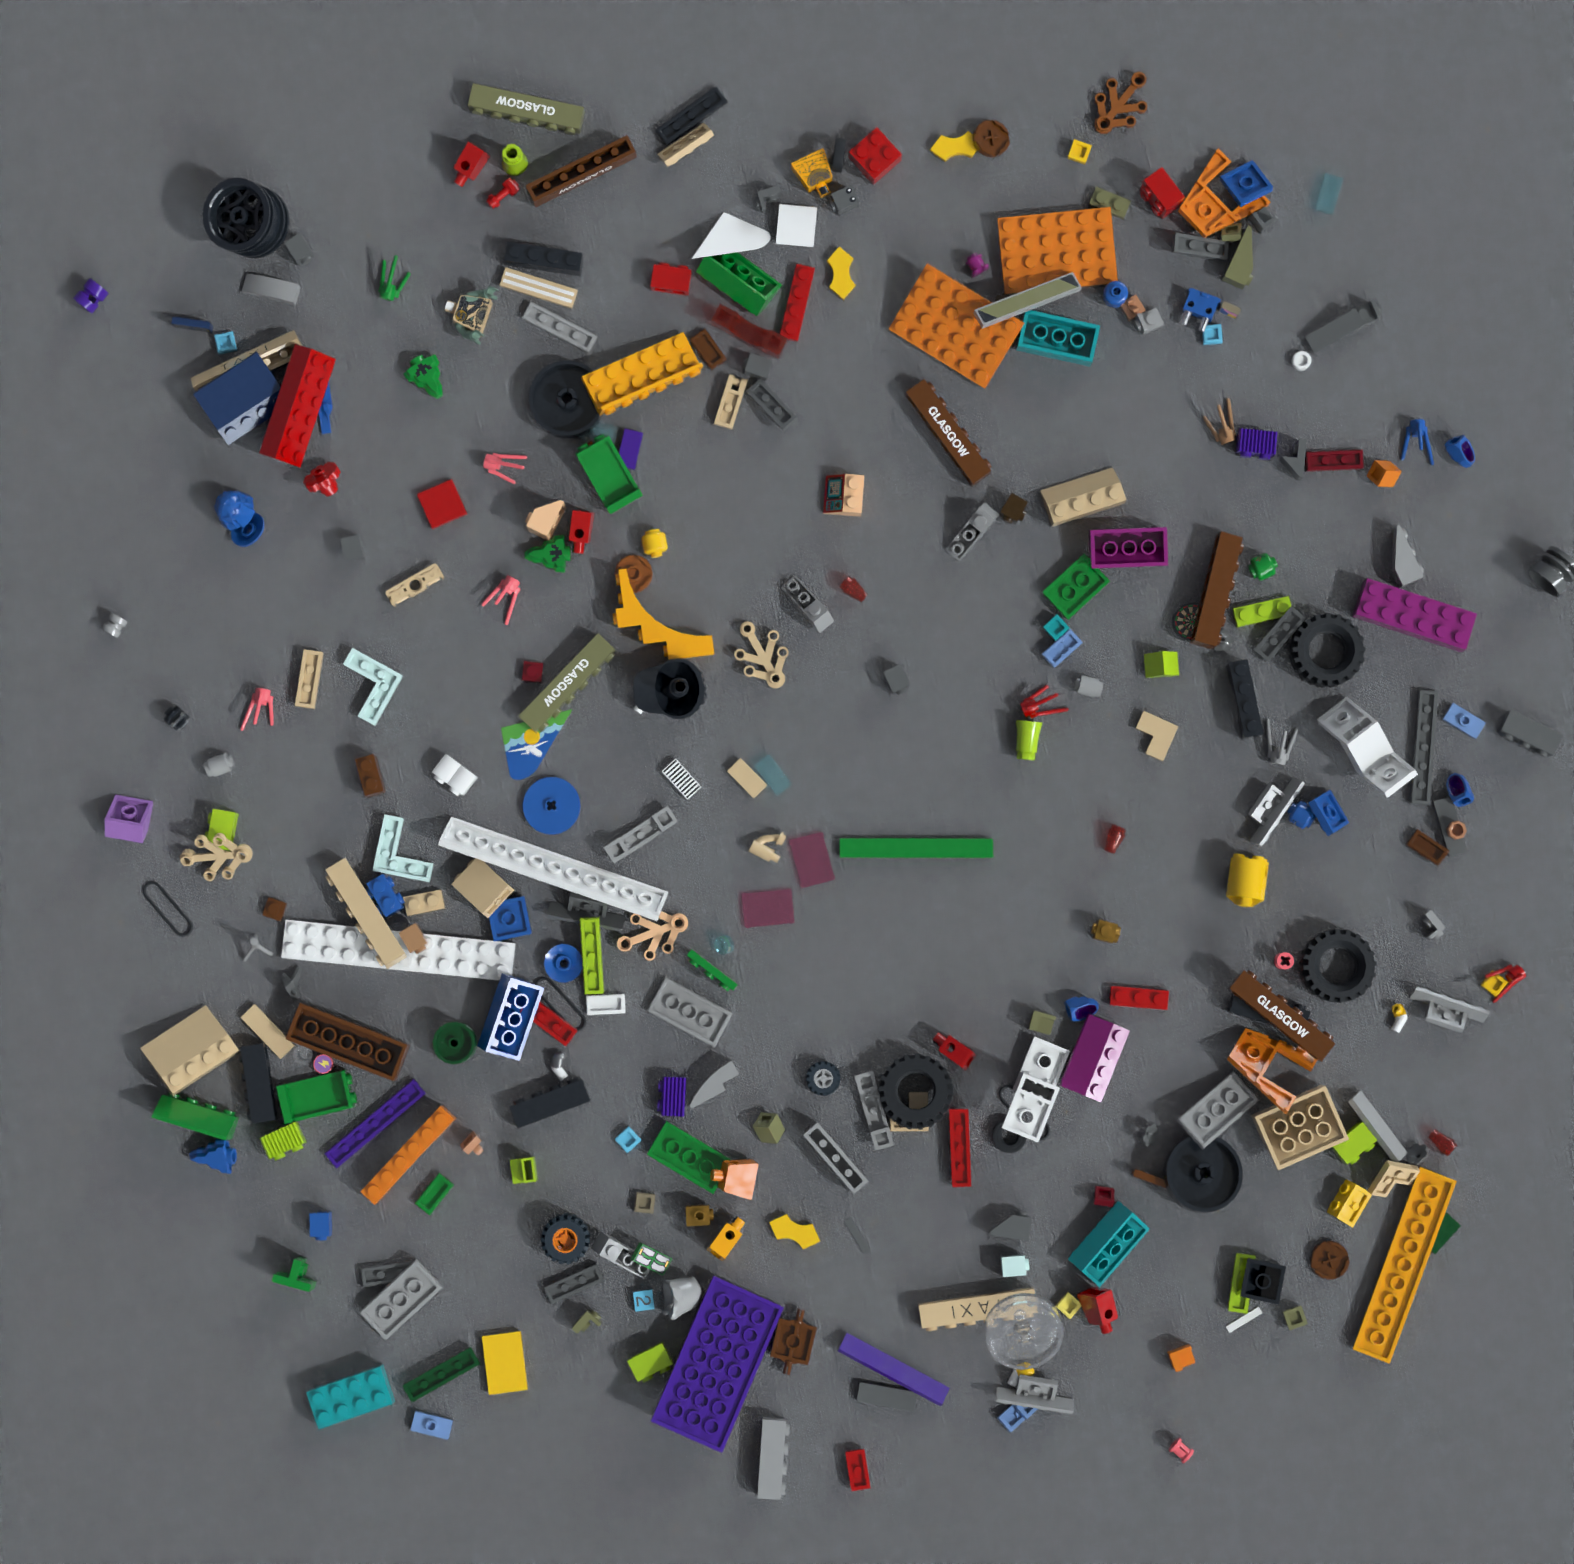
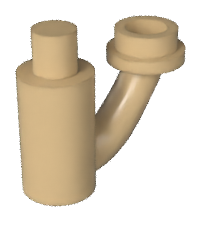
(765, 852)

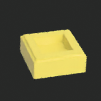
(1068, 1305)

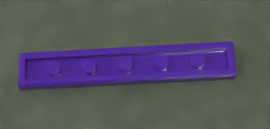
(375, 1123)
(893, 1369)

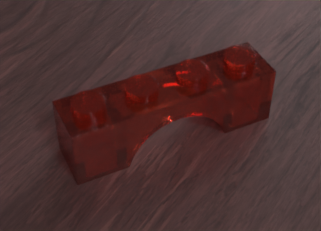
(740, 328)

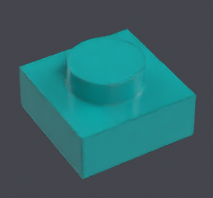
(1056, 627)

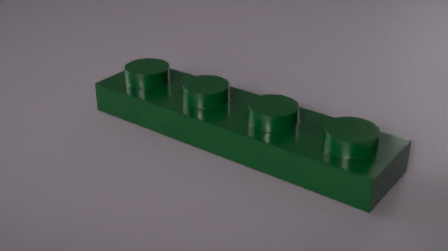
(441, 1374)

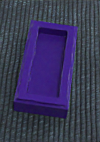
(630, 447)

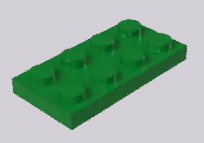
(687, 1156)

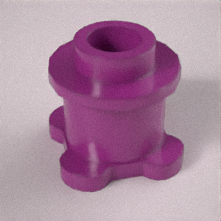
(976, 264)

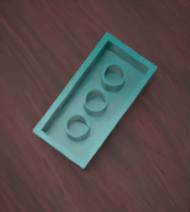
(1058, 338)
(350, 1396)

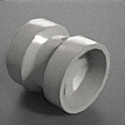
(114, 625)

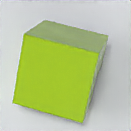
(1161, 664)
(523, 1170)

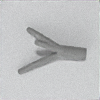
(255, 945)

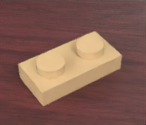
(424, 902)

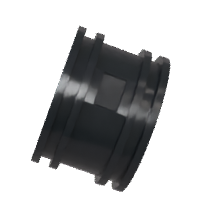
(232, 211)

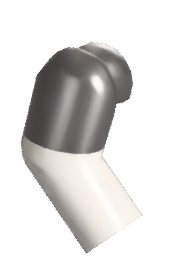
(556, 1065)

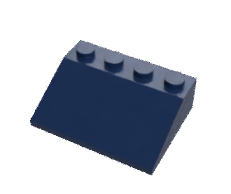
(240, 397)

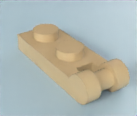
(730, 402)

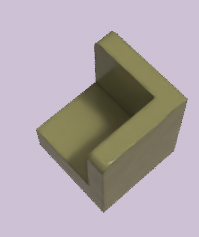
(1041, 1022)
(769, 1128)

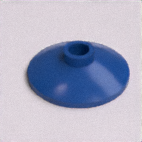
(250, 533)
(554, 958)

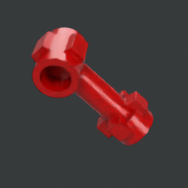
(510, 187)

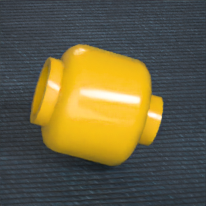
(654, 543)

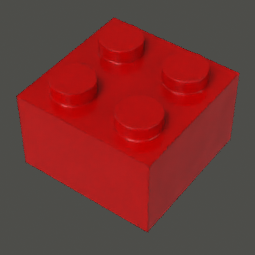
(875, 155)
(1161, 193)

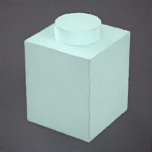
(1014, 1265)

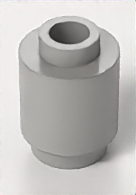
(1088, 686)
(218, 765)

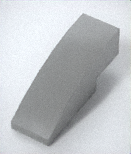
(271, 288)
(714, 1084)

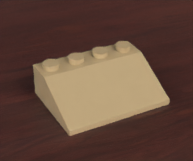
(189, 1050)
(1302, 1132)

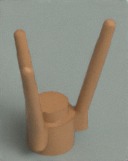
(1225, 434)

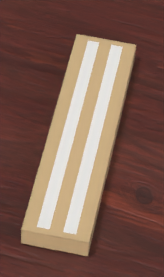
(538, 288)

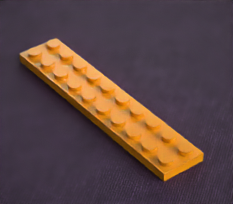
(1404, 1265)

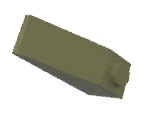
(1241, 265)

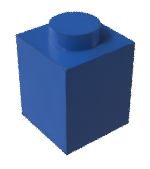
(320, 1225)

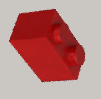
(671, 279)

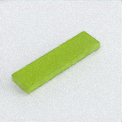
(591, 955)

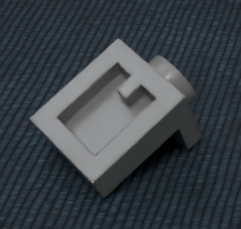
(1148, 321)
(1432, 921)

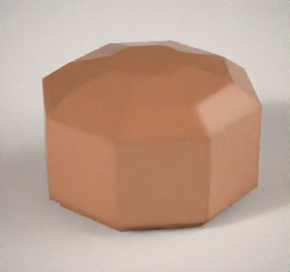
(1456, 830)

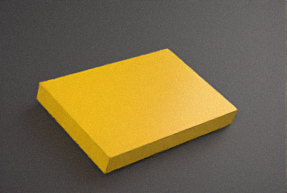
(504, 1362)

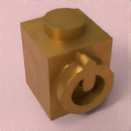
(1105, 931)
(699, 1215)

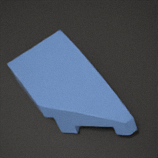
(1014, 1416)

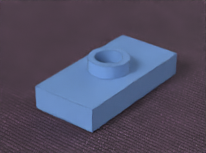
(1062, 648)
(1464, 721)
(431, 1425)

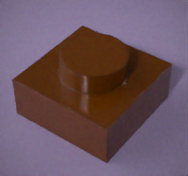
(275, 909)

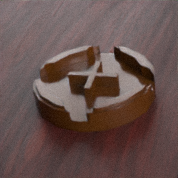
(991, 138)
(1329, 1260)

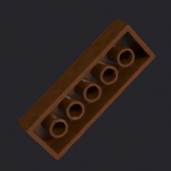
(347, 1042)

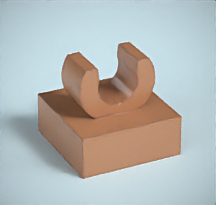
(1132, 307)
(472, 1143)

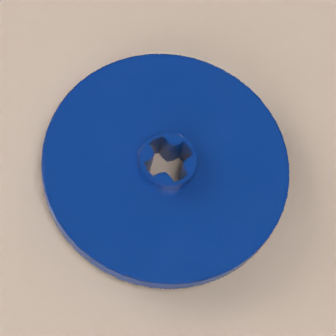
(536, 807)

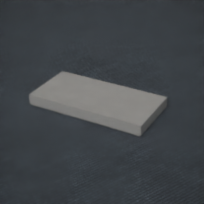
(689, 1012)
(1217, 1110)
(400, 1299)

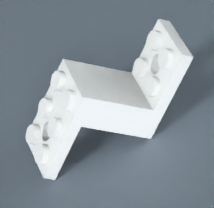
(1367, 747)
(1035, 1089)

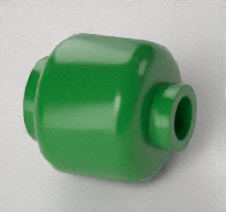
(1262, 567)

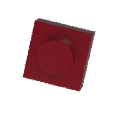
(532, 672)
(1104, 1196)

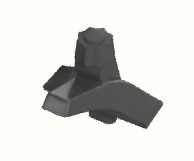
(291, 984)

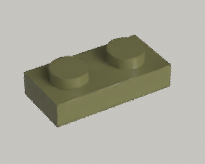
(1103, 198)

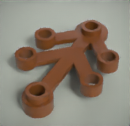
(1119, 106)

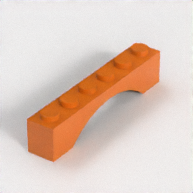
(408, 1154)

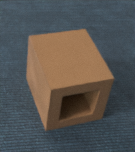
(414, 939)

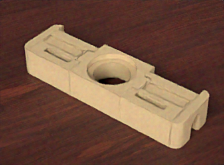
(402, 590)

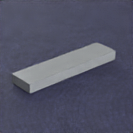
(559, 327)
(1377, 1127)

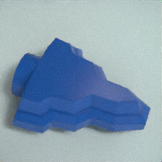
(216, 1156)

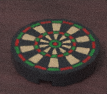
(1184, 620)

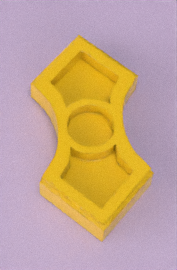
(949, 147)
(840, 263)
(803, 1234)

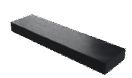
(691, 116)

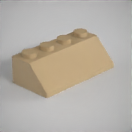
(1083, 496)

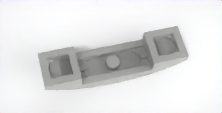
(640, 835)
(873, 1110)

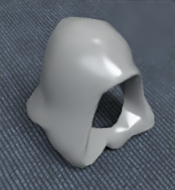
(681, 1295)

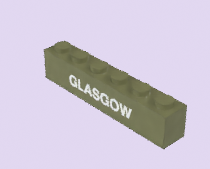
(526, 108)
(567, 683)

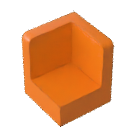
(1383, 473)
(1181, 1357)

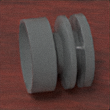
(1553, 571)

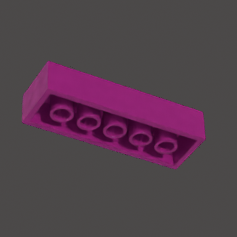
(1414, 615)

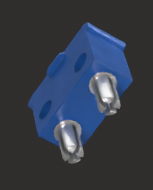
(1201, 304)

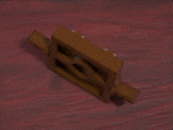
(793, 1341)

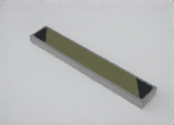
(1027, 300)

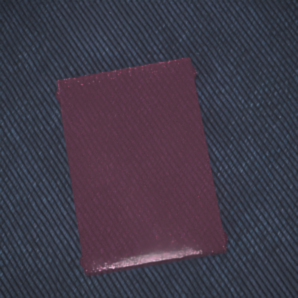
(812, 860)
(768, 908)

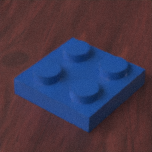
(1246, 183)
(1328, 813)
(510, 920)

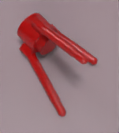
(1030, 707)
(1514, 975)

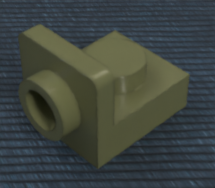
(583, 1323)

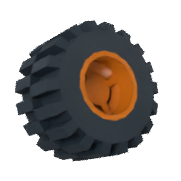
(565, 1238)

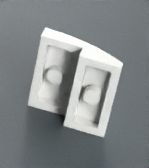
(796, 225)

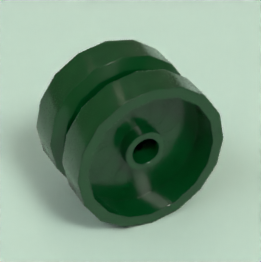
(466, 1043)

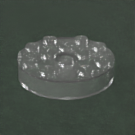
(1019, 1314)

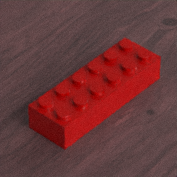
(297, 405)

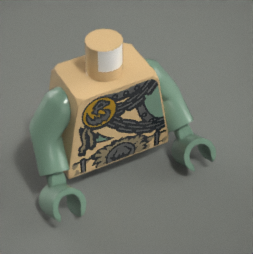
(472, 312)

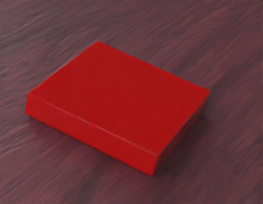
(442, 504)

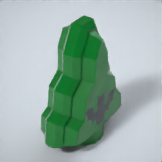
(425, 374)
(551, 554)

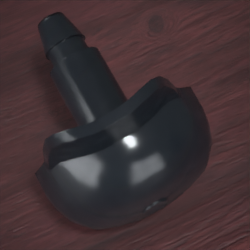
(670, 689)

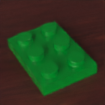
(1075, 587)
(711, 971)

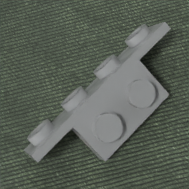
(1271, 808)
(1448, 1011)
(1035, 1393)

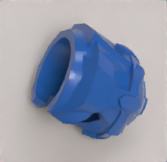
(234, 509)

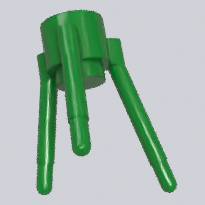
(387, 290)

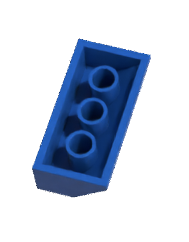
(505, 1025)

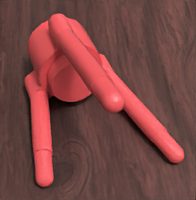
(494, 462)
(507, 586)
(260, 697)

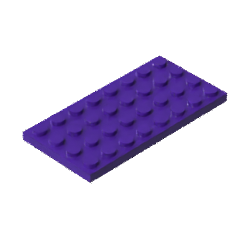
(717, 1364)

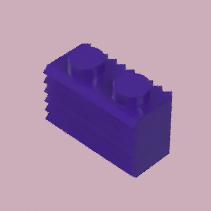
(1256, 443)
(673, 1096)

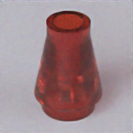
(853, 588)
(1114, 838)
(1442, 1142)

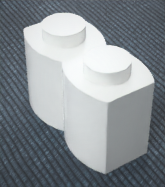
(454, 775)

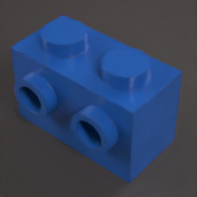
(388, 900)

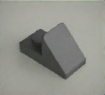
(1296, 464)

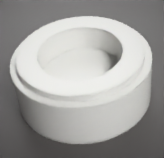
(1301, 360)

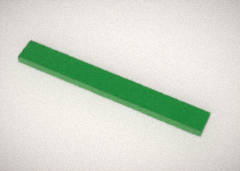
(915, 848)

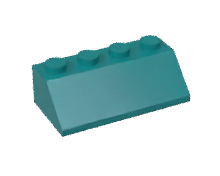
(1108, 1243)

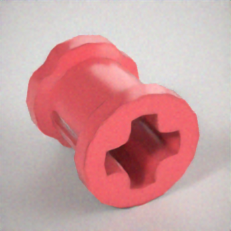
(1290, 960)
(1181, 1450)

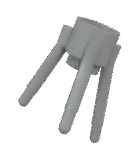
(1279, 756)

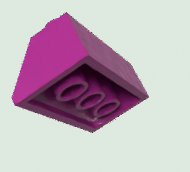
(1128, 547)
(1094, 1058)

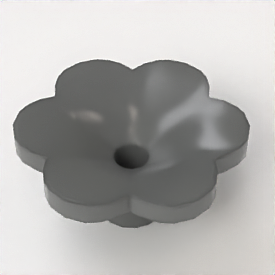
(1224, 645)
(1148, 1134)
(1417, 1154)

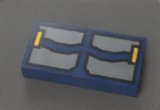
(192, 324)

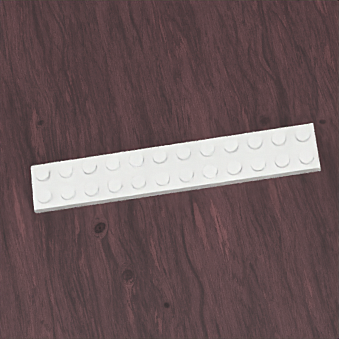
(553, 868)
(443, 954)

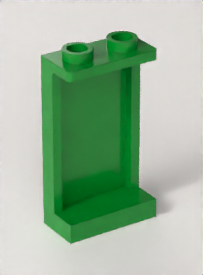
(608, 473)
(316, 1096)

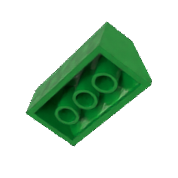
(740, 280)
(196, 1117)

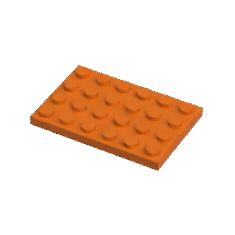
(1056, 244)
(942, 323)

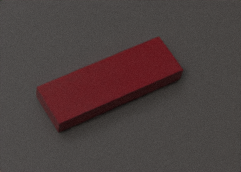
(1334, 460)

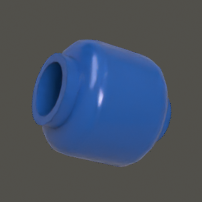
(1113, 288)
(1301, 815)

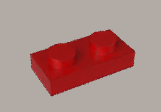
(857, 1469)

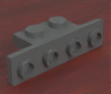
(583, 906)

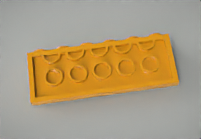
(641, 374)

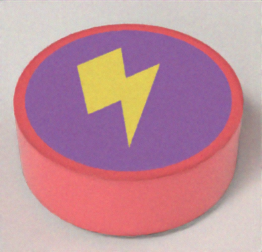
(323, 1064)

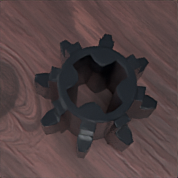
(176, 717)

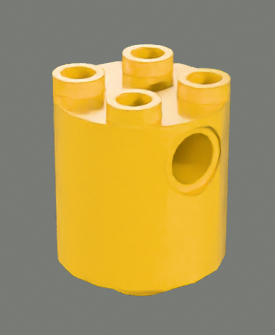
(1247, 880)

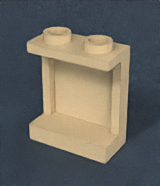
(482, 887)

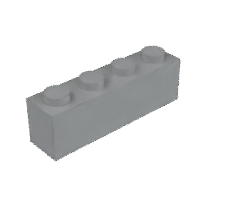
(835, 1157)
(771, 1458)

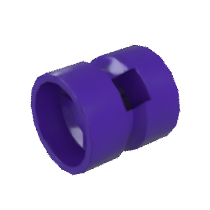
(93, 289)

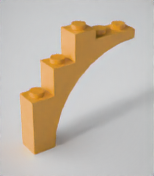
(633, 614)

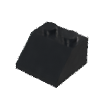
(1263, 1281)

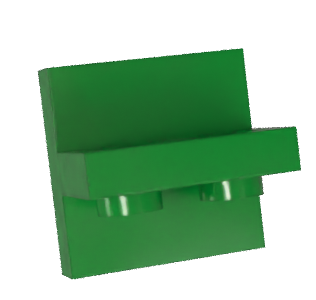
(295, 1278)

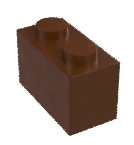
(370, 775)

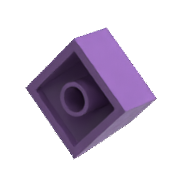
(128, 818)

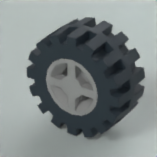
(823, 1078)

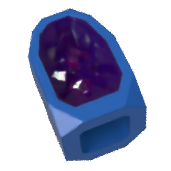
(1460, 451)
(1459, 790)
(1079, 1008)

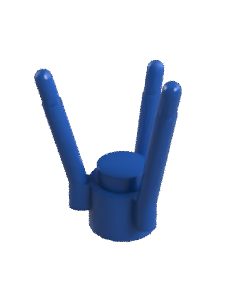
(1417, 429)

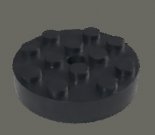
(546, 401)
(1183, 1175)

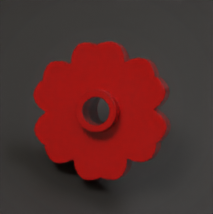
(323, 479)

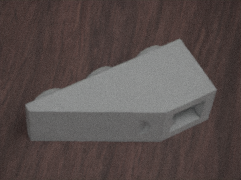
(972, 531)
(1404, 565)
(808, 604)
(619, 1254)

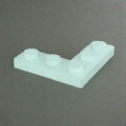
(385, 686)
(386, 858)

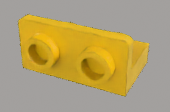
(1349, 1203)

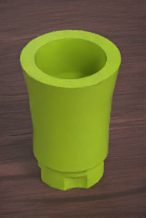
(516, 165)
(1027, 739)

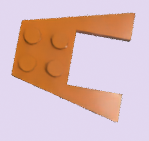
(1206, 210)
(1254, 1054)

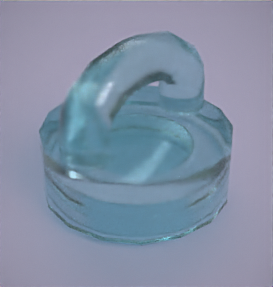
(724, 944)

